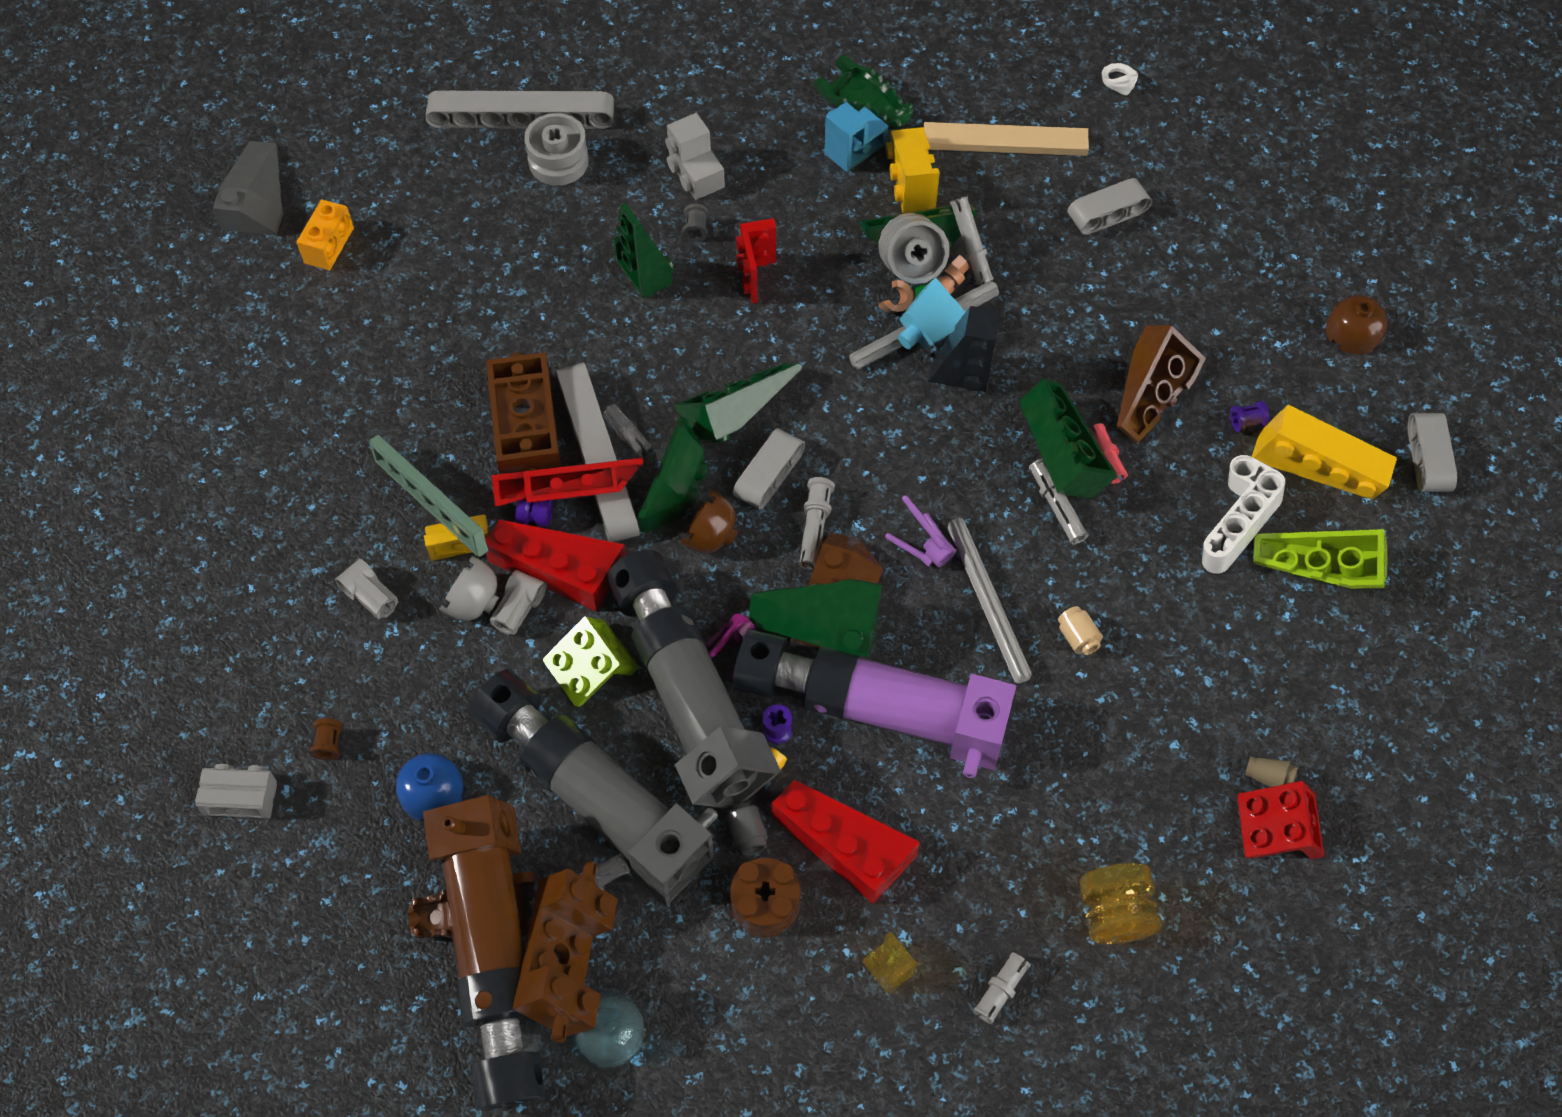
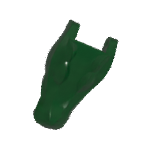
(864, 88)

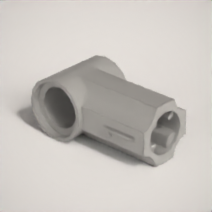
(363, 584)
(520, 596)

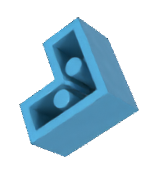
(852, 135)

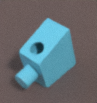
(930, 317)

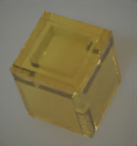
(890, 963)

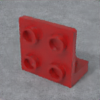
(755, 248)
(1280, 821)

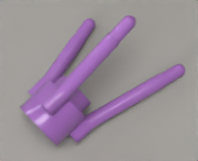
(937, 547)

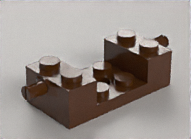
(528, 438)
(566, 918)

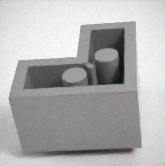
(692, 156)

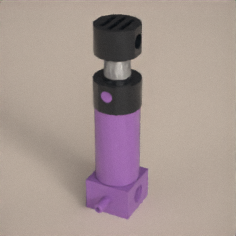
(884, 696)

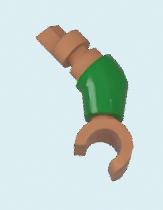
(952, 276)

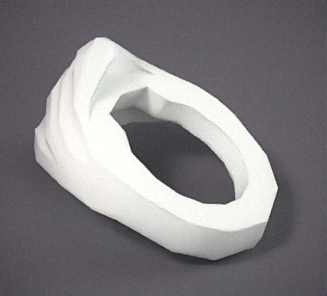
(1122, 84)

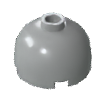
(472, 592)

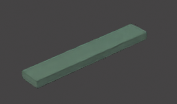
(429, 496)

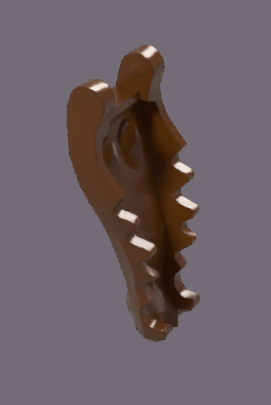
(431, 915)

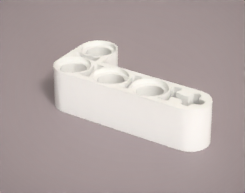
(1253, 497)

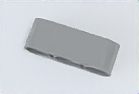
(1109, 206)
(1432, 452)
(768, 469)

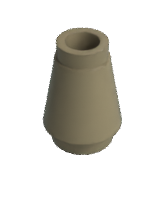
(1271, 771)

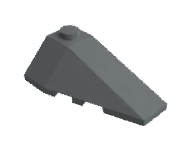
(251, 192)

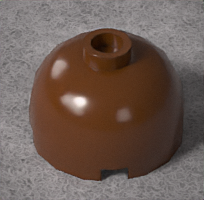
(1357, 324)
(711, 526)

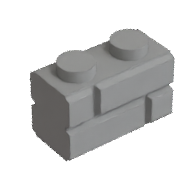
(236, 792)

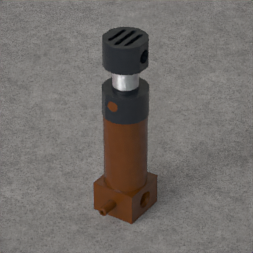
(475, 849)

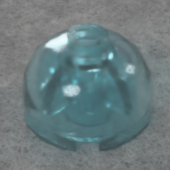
(616, 1034)

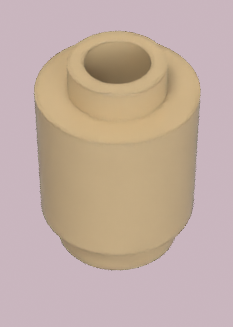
(1080, 631)

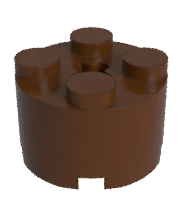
(759, 878)

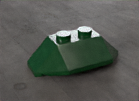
(940, 216)
(675, 480)

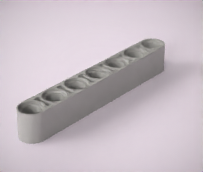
(516, 108)
(595, 447)

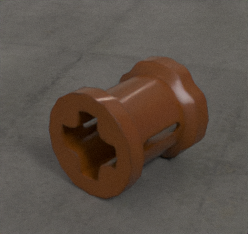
(326, 739)

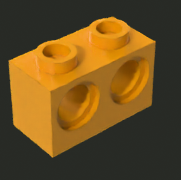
(325, 234)

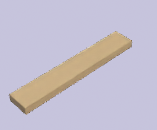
(1007, 138)

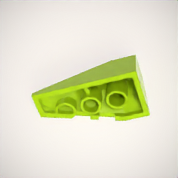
(1335, 557)

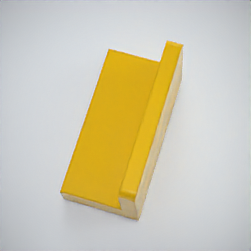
(444, 544)

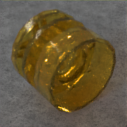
(1120, 903)

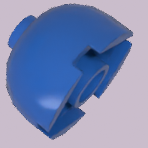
(428, 783)

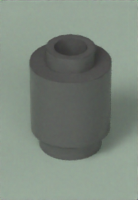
(747, 829)

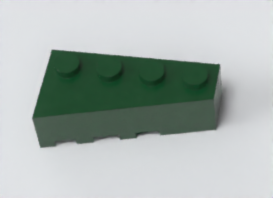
(1065, 441)

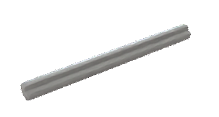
(890, 342)
(989, 601)

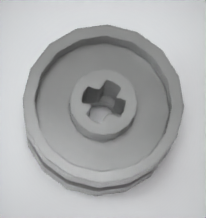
(556, 149)
(898, 250)

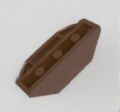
(844, 559)

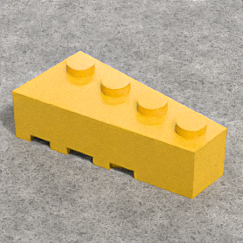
(1323, 454)

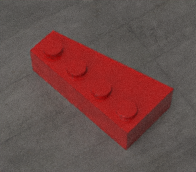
(565, 561)
(847, 841)

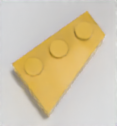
(912, 169)

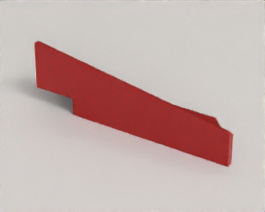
(564, 481)

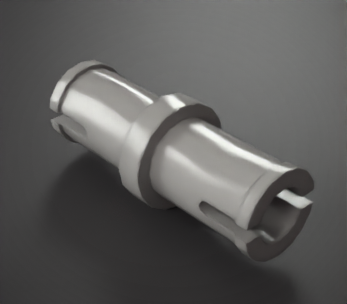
(1001, 988)

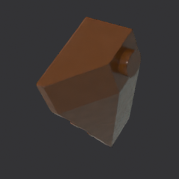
(1158, 372)

